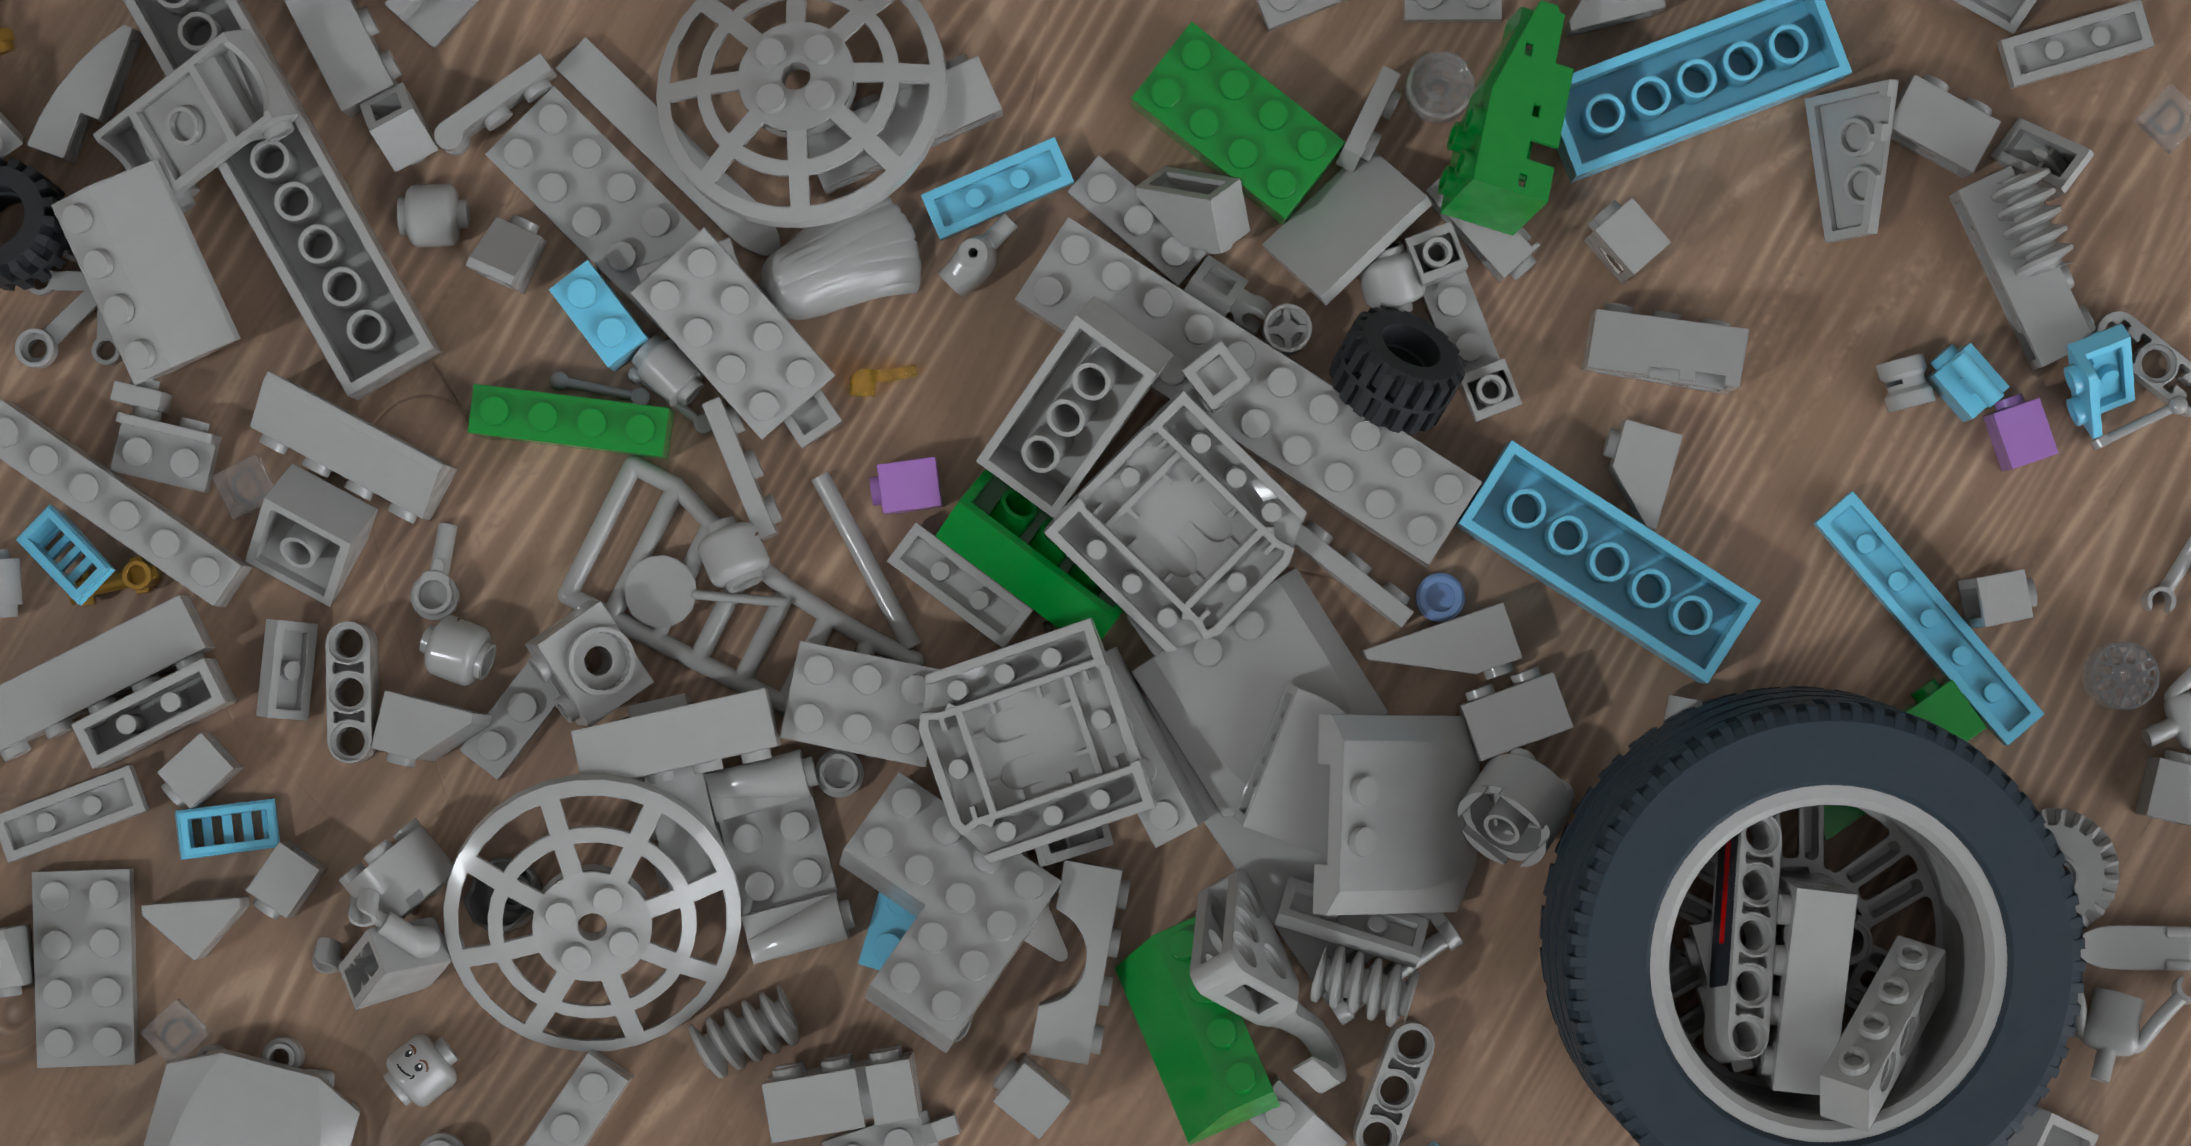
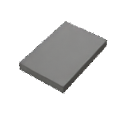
(1346, 226)

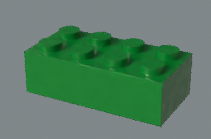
(1237, 122)

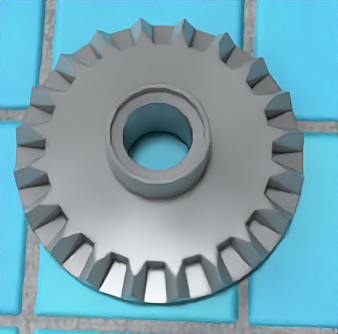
(2089, 859)

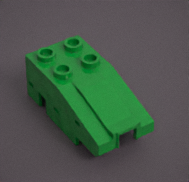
(1512, 106)

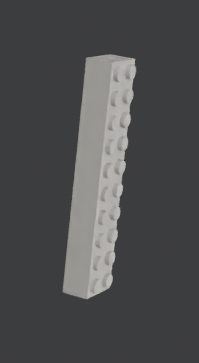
(305, 217)
(1279, 417)

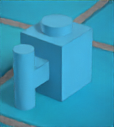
(1966, 381)

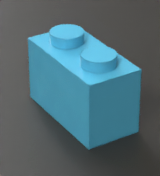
(600, 315)

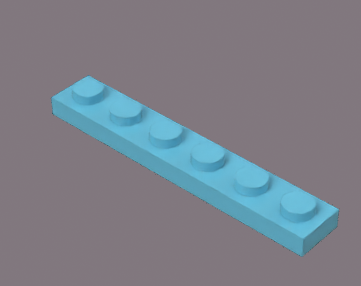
(1928, 618)

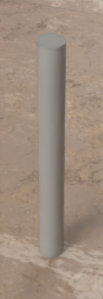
(866, 561)

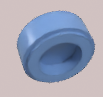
(1439, 597)

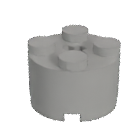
(1515, 808)
(402, 871)

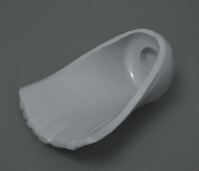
(844, 264)

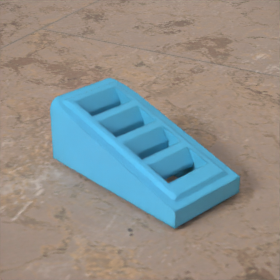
(43, 531)
(185, 832)

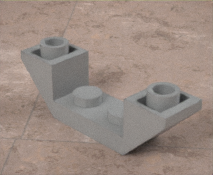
(1455, 311)

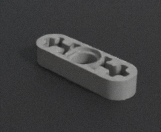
(2153, 343)

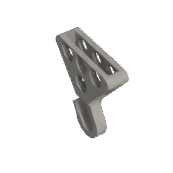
(1248, 972)

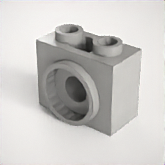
(560, 656)

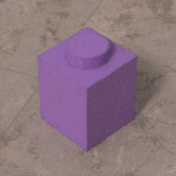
(2020, 432)
(907, 486)

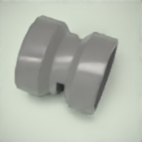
(1288, 322)
(1905, 383)

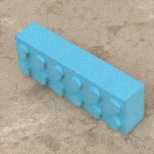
(1698, 82)
(1607, 563)

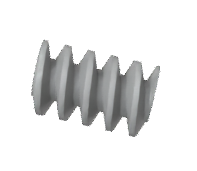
(2032, 223)
(1364, 985)
(746, 1034)

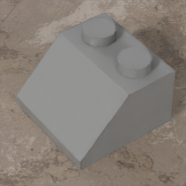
(310, 534)

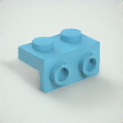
(2099, 376)

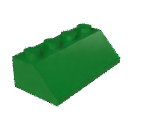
(1007, 542)
(1194, 1042)

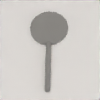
(664, 592)

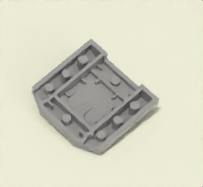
(1180, 527)
(1226, 688)
(1033, 743)
(1395, 814)
(247, 1102)

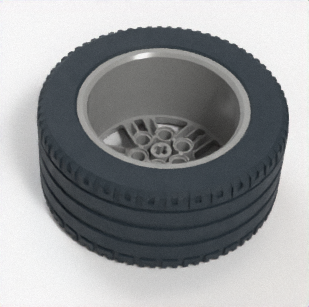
(1748, 756)

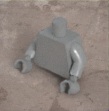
(387, 959)

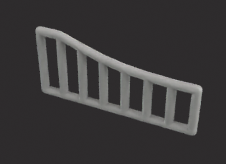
(699, 656)

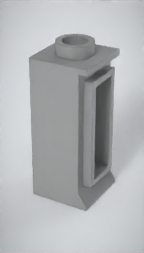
(1495, 250)

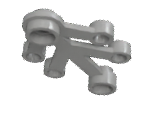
(65, 321)

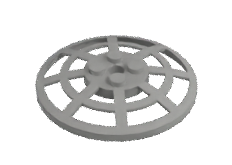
(804, 110)
(595, 890)

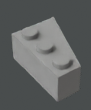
(1665, 349)

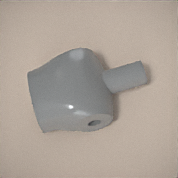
(968, 270)

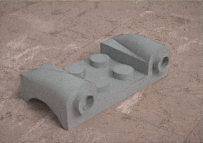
(202, 114)
(779, 856)

